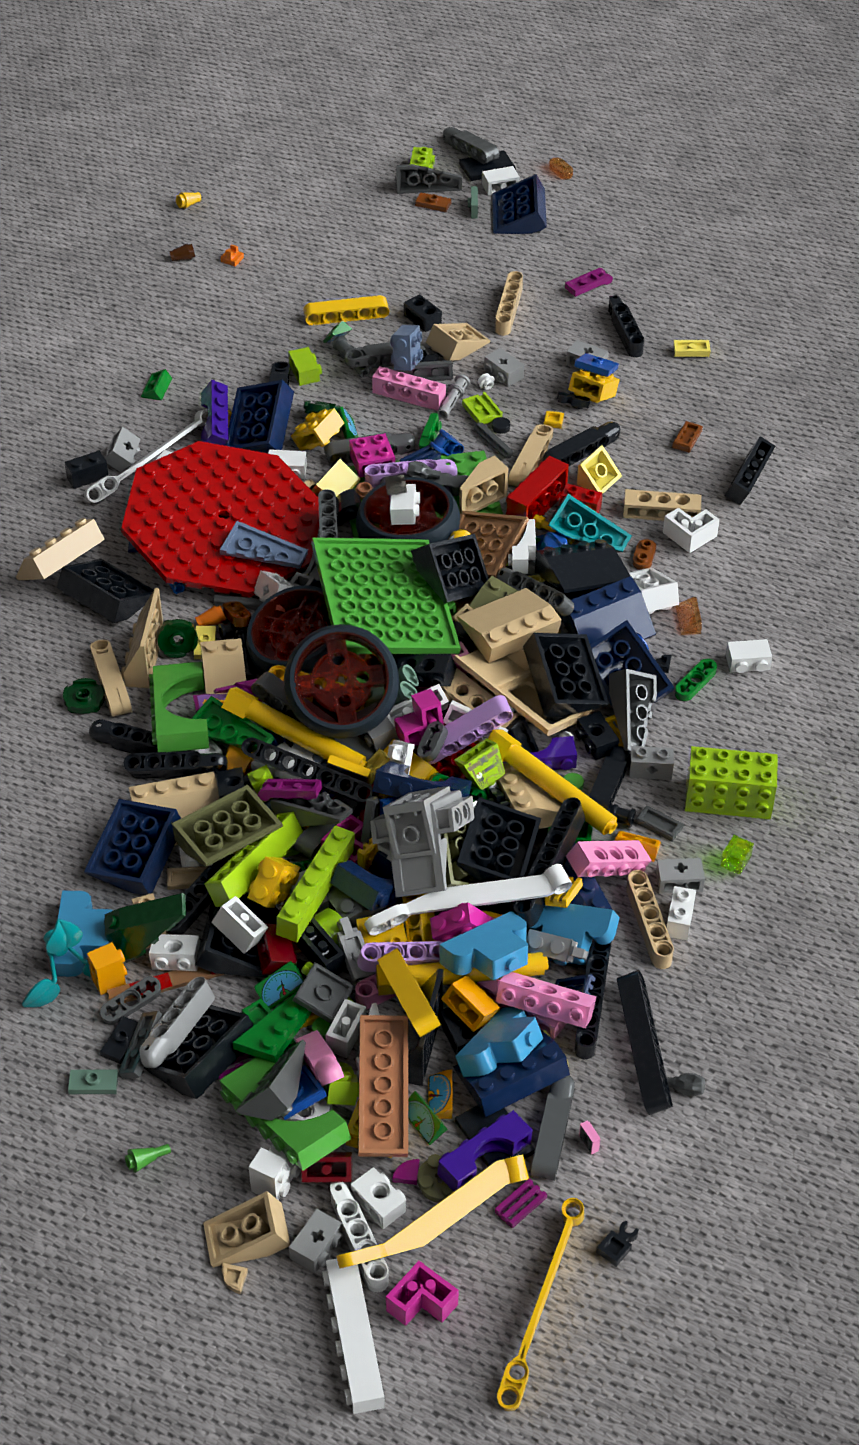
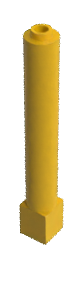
(248, 706)
(551, 781)
(422, 972)

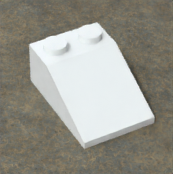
(657, 589)

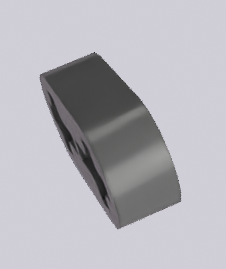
(432, 741)

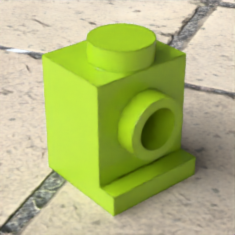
(259, 776)

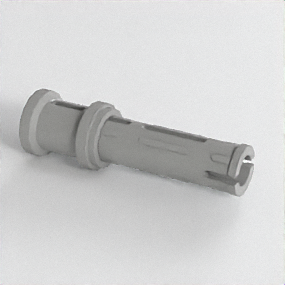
(455, 391)

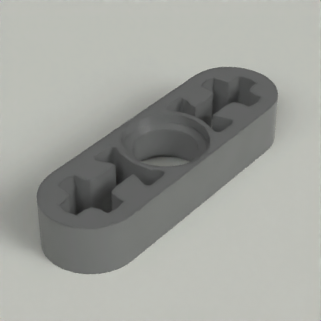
(128, 1010)

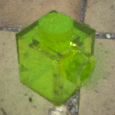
(737, 854)

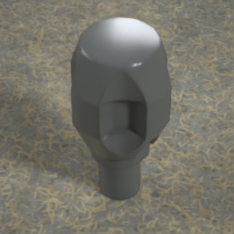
(421, 470)
(688, 1084)

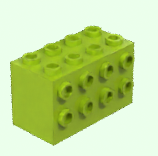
(731, 782)

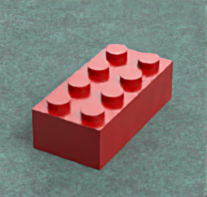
(539, 489)

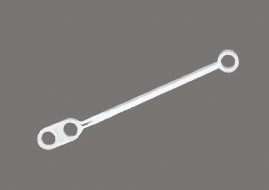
(99, 485)
(486, 893)

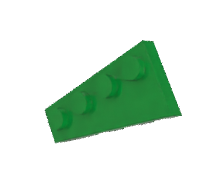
(229, 727)
(273, 1032)

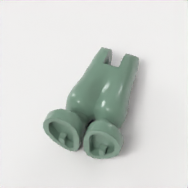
(407, 683)

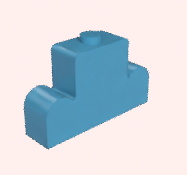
(78, 909)
(579, 924)
(491, 948)
(502, 1040)

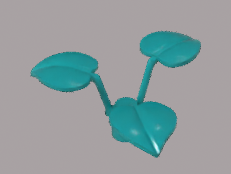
(58, 942)

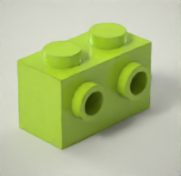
(423, 157)
(343, 1090)

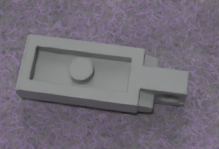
(351, 943)
(554, 946)

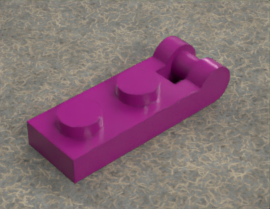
(588, 281)
(290, 789)

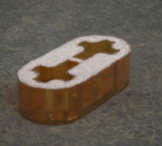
(561, 168)

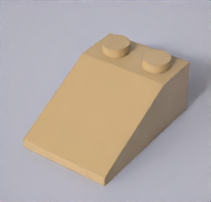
(455, 340)
(484, 485)
(222, 663)
(247, 1231)

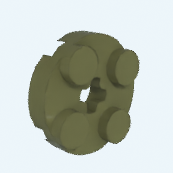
(428, 1180)

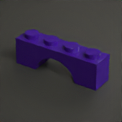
(216, 400)
(559, 754)
(506, 1135)

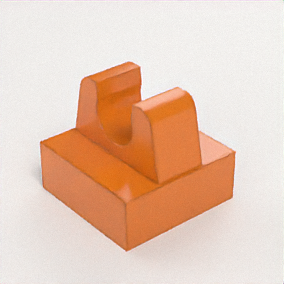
(232, 256)

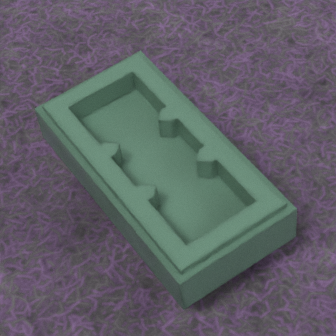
(473, 202)
(93, 1081)

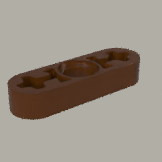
(236, 613)

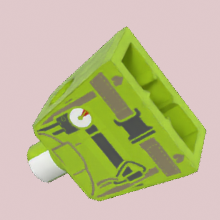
(482, 765)

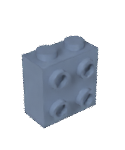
(406, 347)

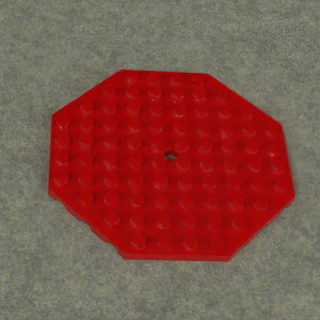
(178, 506)

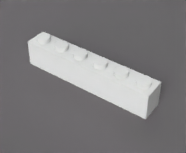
(355, 1337)

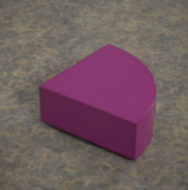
(407, 1172)

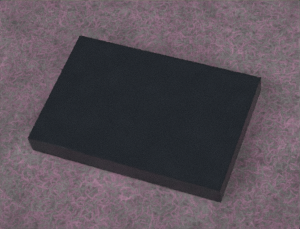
(474, 168)
(474, 1120)

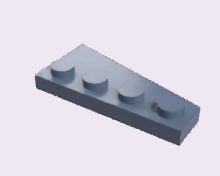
(260, 546)

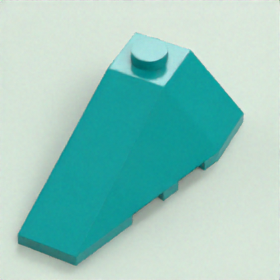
(583, 524)

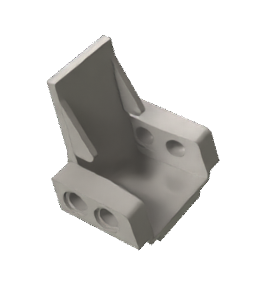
(414, 838)

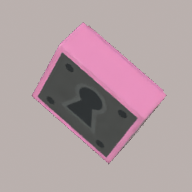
(589, 1137)

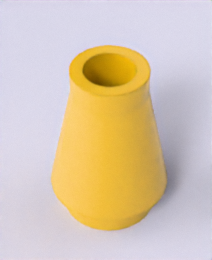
(187, 199)

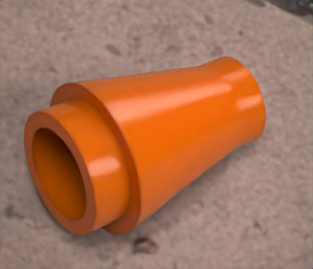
(211, 617)

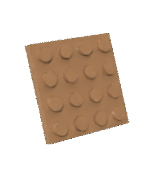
(494, 536)

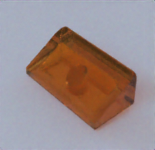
(689, 617)

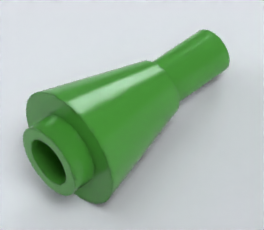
(141, 1157)

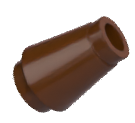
(184, 252)

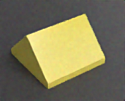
(597, 471)
(337, 479)

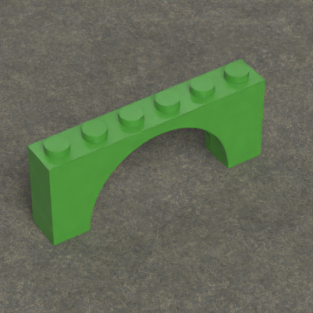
(168, 730)
(300, 1141)

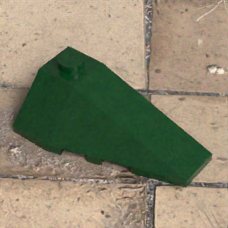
(141, 924)

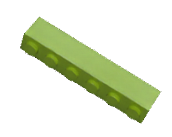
(242, 868)
(314, 884)

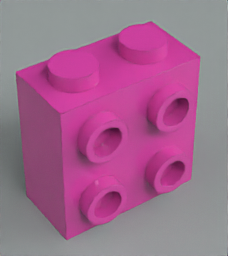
(370, 451)
(457, 921)

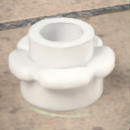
(486, 381)

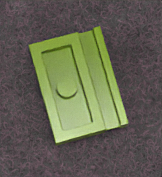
(481, 408)

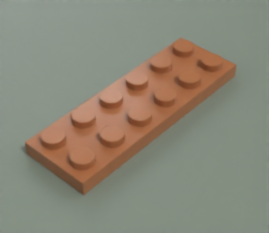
(383, 1086)

